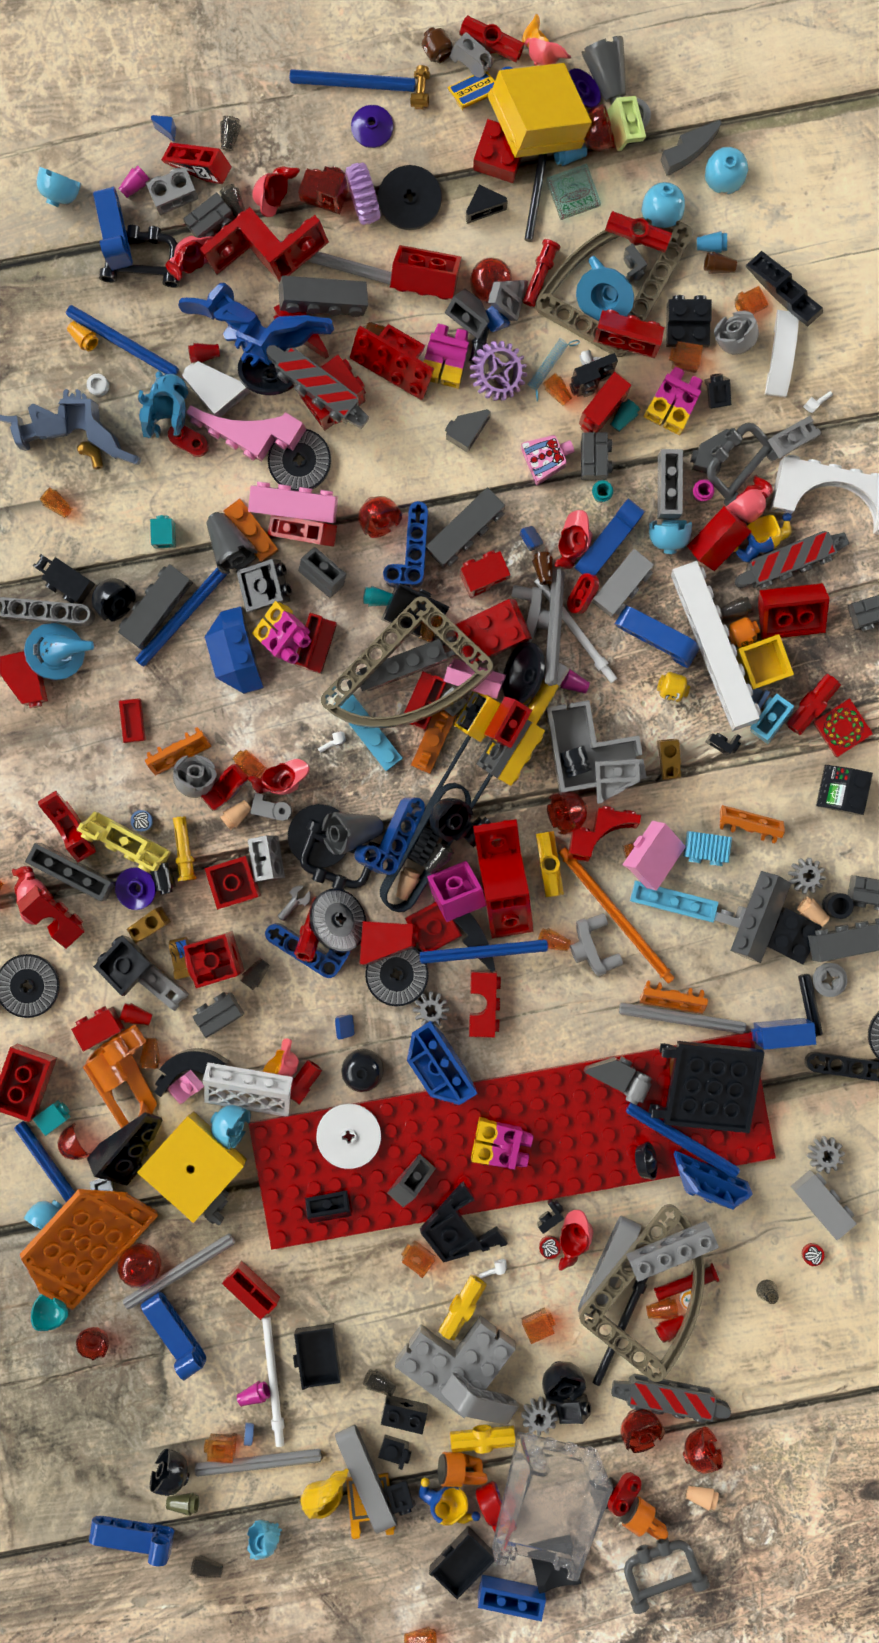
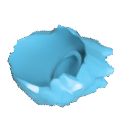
(263, 1539)

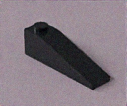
(121, 1153)

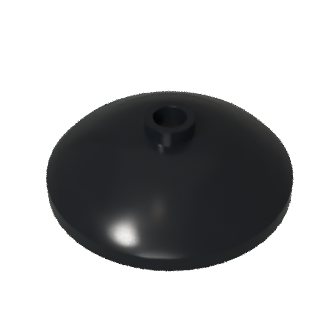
(261, 378)
(524, 672)

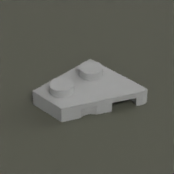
(508, 297)
(615, 776)

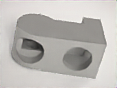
(472, 55)
(277, 811)

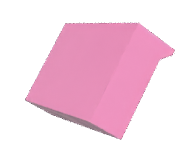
(459, 672)
(654, 855)

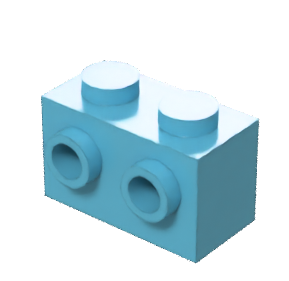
(772, 718)

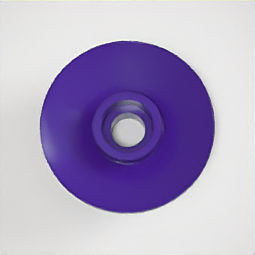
(586, 87)
(372, 135)
(126, 888)

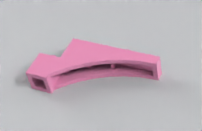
(251, 436)

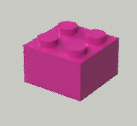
(456, 891)

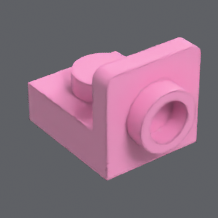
(185, 1086)

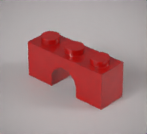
(40, 904)
(485, 1022)

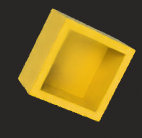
(764, 662)

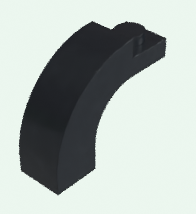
(189, 1059)

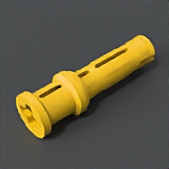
(184, 859)

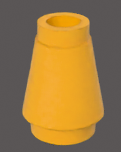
(84, 337)

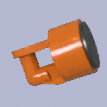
(453, 1470)
(641, 1520)

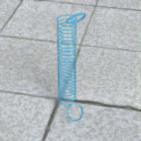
(548, 364)

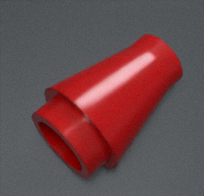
(203, 352)
(135, 1015)
(669, 1328)

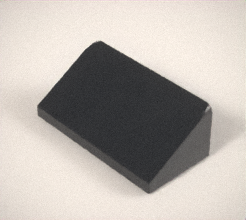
(328, 1207)

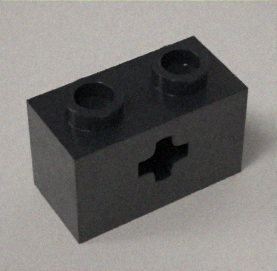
(404, 1414)

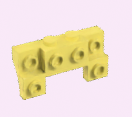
(118, 837)

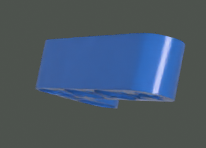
(115, 240)
(610, 538)
(412, 545)
(668, 640)
(393, 832)
(322, 957)
(175, 1335)
(133, 1537)

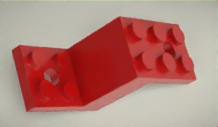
(251, 232)
(503, 878)

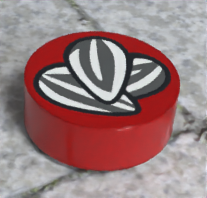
(549, 1247)
(813, 1254)

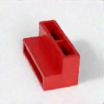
(719, 539)
(321, 635)
(426, 691)
(251, 1290)

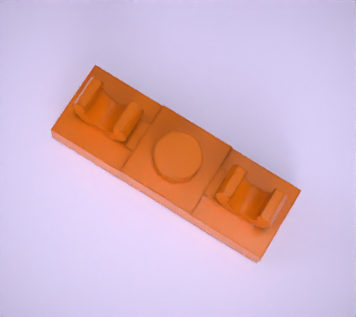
(433, 741)
(169, 756)
(751, 823)
(674, 999)

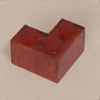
(324, 188)

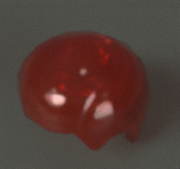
(92, 1343)

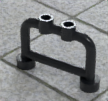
(152, 236)
(320, 874)

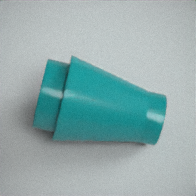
(626, 413)
(604, 487)
(376, 597)

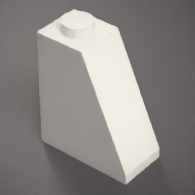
(214, 388)

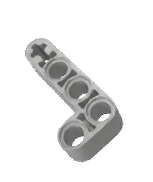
(478, 1402)

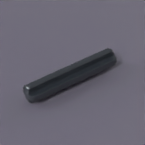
(810, 1002)

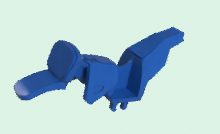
(247, 329)

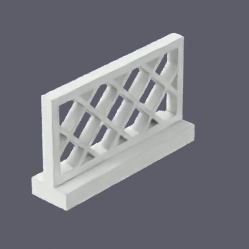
(243, 1081)

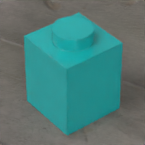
(163, 532)
(52, 1117)

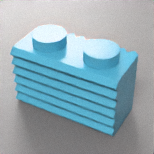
(707, 847)

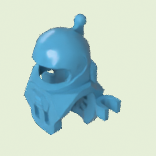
(163, 402)

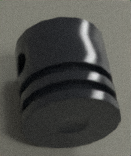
(575, 761)
(837, 905)

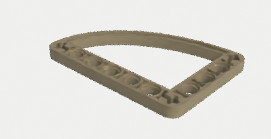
(641, 298)
(387, 649)
(616, 1333)

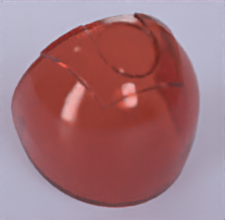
(69, 1145)

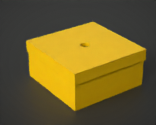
(539, 109)
(192, 1167)

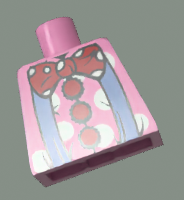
(545, 457)

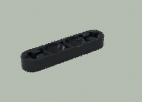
(846, 1068)

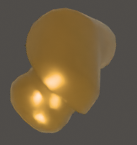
(92, 451)

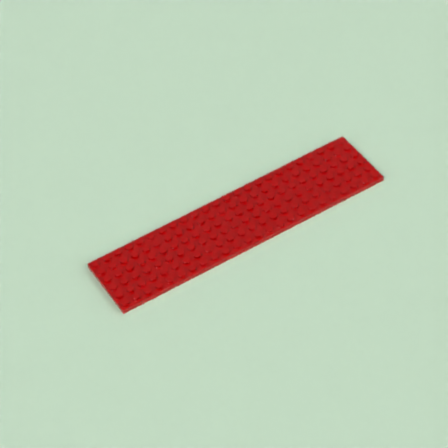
(577, 1147)

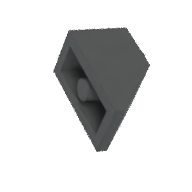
(468, 312)
(467, 428)
(702, 456)
(612, 1072)
(411, 1181)

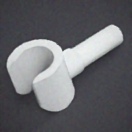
(586, 357)
(812, 404)
(339, 738)
(500, 1268)

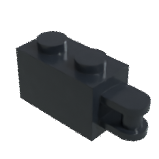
(65, 579)

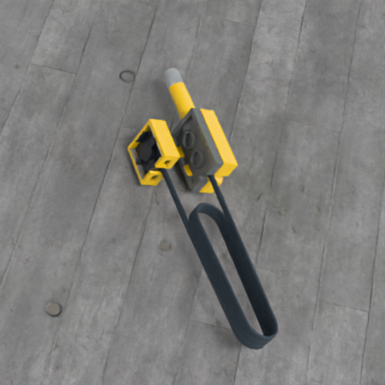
(496, 759)

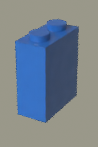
(784, 1033)

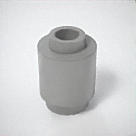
(638, 1088)

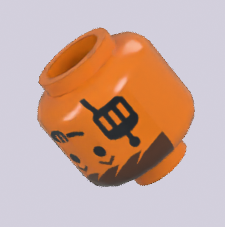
(743, 632)

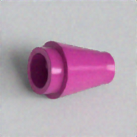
(134, 181)
(706, 488)
(574, 682)
(254, 1394)

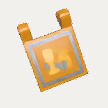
(357, 1509)

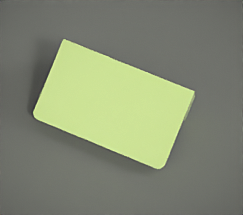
(626, 121)

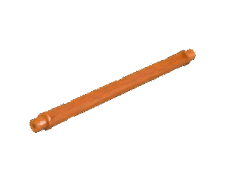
(617, 916)

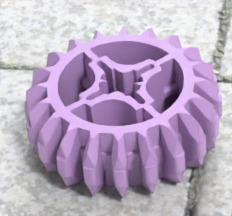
(362, 193)
(494, 363)

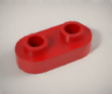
(187, 440)
(583, 593)
(624, 1494)

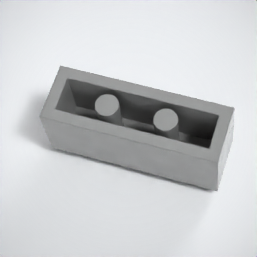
(670, 484)
(623, 583)
(824, 1204)

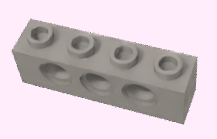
(672, 1251)

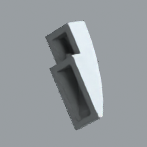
(689, 147)

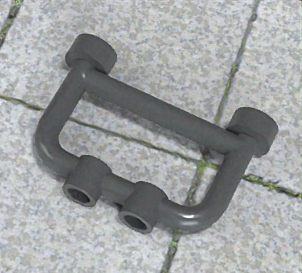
(720, 454)
(664, 1548)

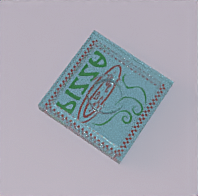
(573, 191)

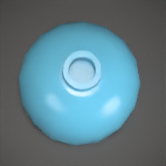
(726, 170)
(56, 187)
(663, 205)
(670, 534)
(228, 1125)
(42, 1213)

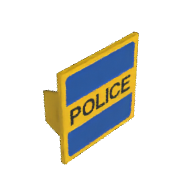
(471, 90)

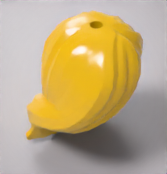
(324, 1496)

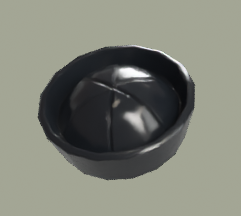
(646, 1161)

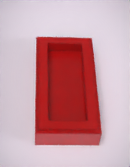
(132, 720)

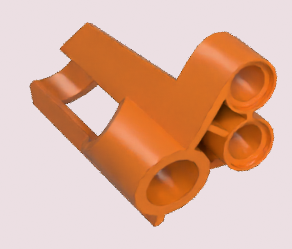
(114, 1064)

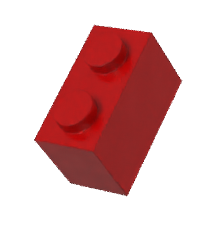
(508, 722)
(98, 1028)

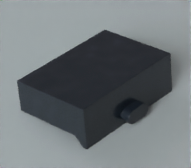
(401, 598)
(317, 1356)
(462, 1562)

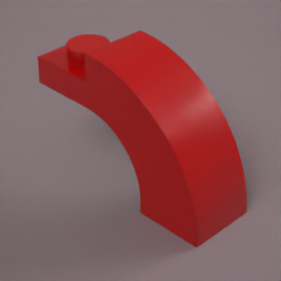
(67, 822)

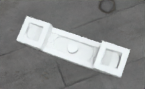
(782, 354)

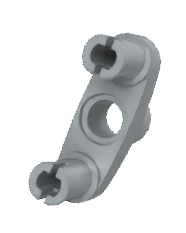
(537, 617)
(585, 947)

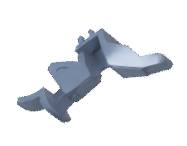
(72, 415)

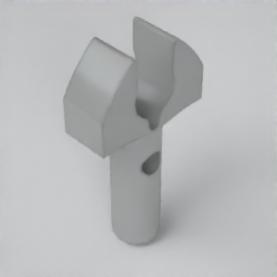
(294, 902)

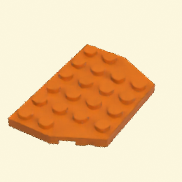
(84, 1242)

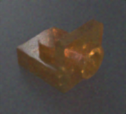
(751, 301)

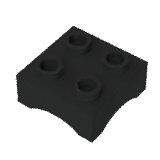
(549, 1578)

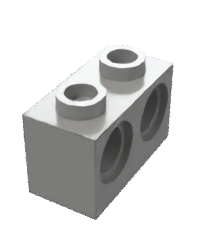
(174, 196)
(266, 858)

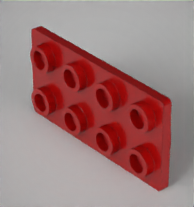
(394, 358)

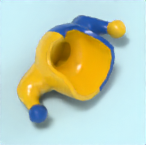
(764, 536)
(447, 1504)

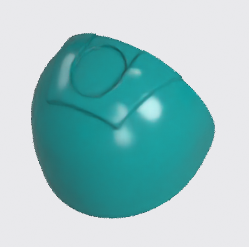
(48, 1313)

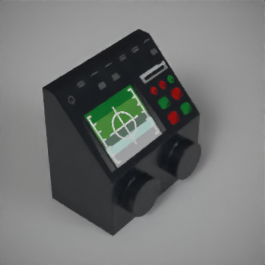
(844, 789)

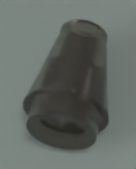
(229, 131)
(233, 199)
(738, 608)
(439, 857)
(253, 975)
(767, 1291)
(377, 1382)
(205, 1568)

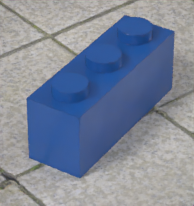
(511, 1598)

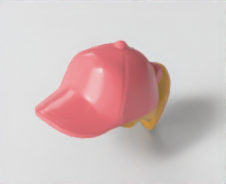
(540, 48)
(284, 1061)

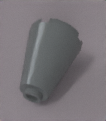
(607, 67)
(229, 544)
(350, 831)

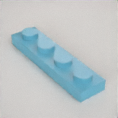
(373, 737)
(675, 902)

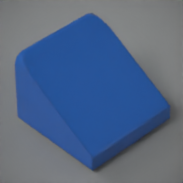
(165, 126)
(496, 320)
(531, 538)
(344, 1026)

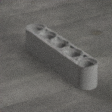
(51, 611)
(620, 1240)
(365, 1479)

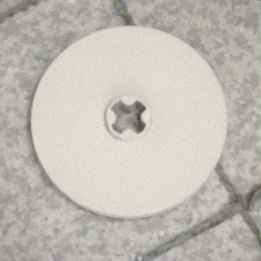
(338, 1149)

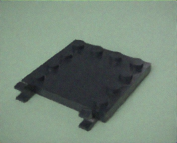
(711, 1086)

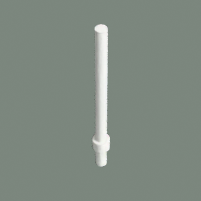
(600, 662)
(277, 1422)

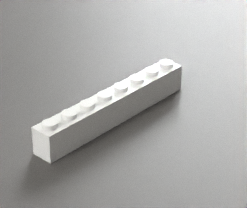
(715, 646)

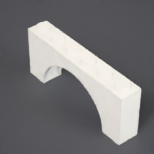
(799, 476)

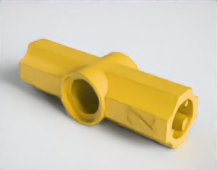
(551, 878)
(462, 1307)
(482, 1439)

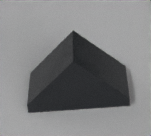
(484, 204)

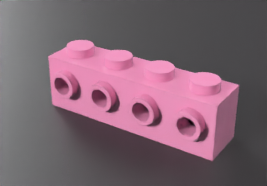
(292, 503)

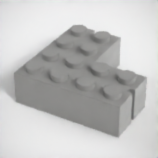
(576, 729)
(475, 1358)

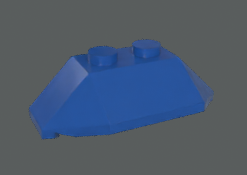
(233, 652)
(439, 1066)
(711, 1182)

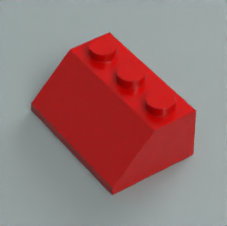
(425, 272)
(629, 333)
(793, 610)

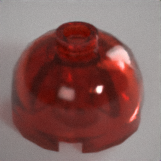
(599, 133)
(485, 274)
(378, 515)
(567, 811)
(139, 1265)
(640, 1430)
(702, 1452)

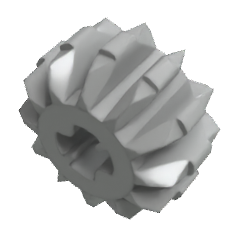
(806, 867)
(438, 1008)
(833, 1152)
(534, 1422)

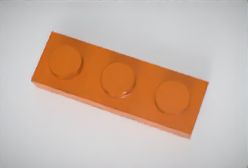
(252, 530)

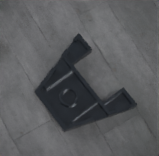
(450, 1233)

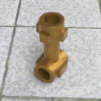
(420, 98)

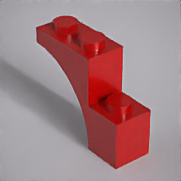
(606, 821)

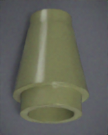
(183, 1503)

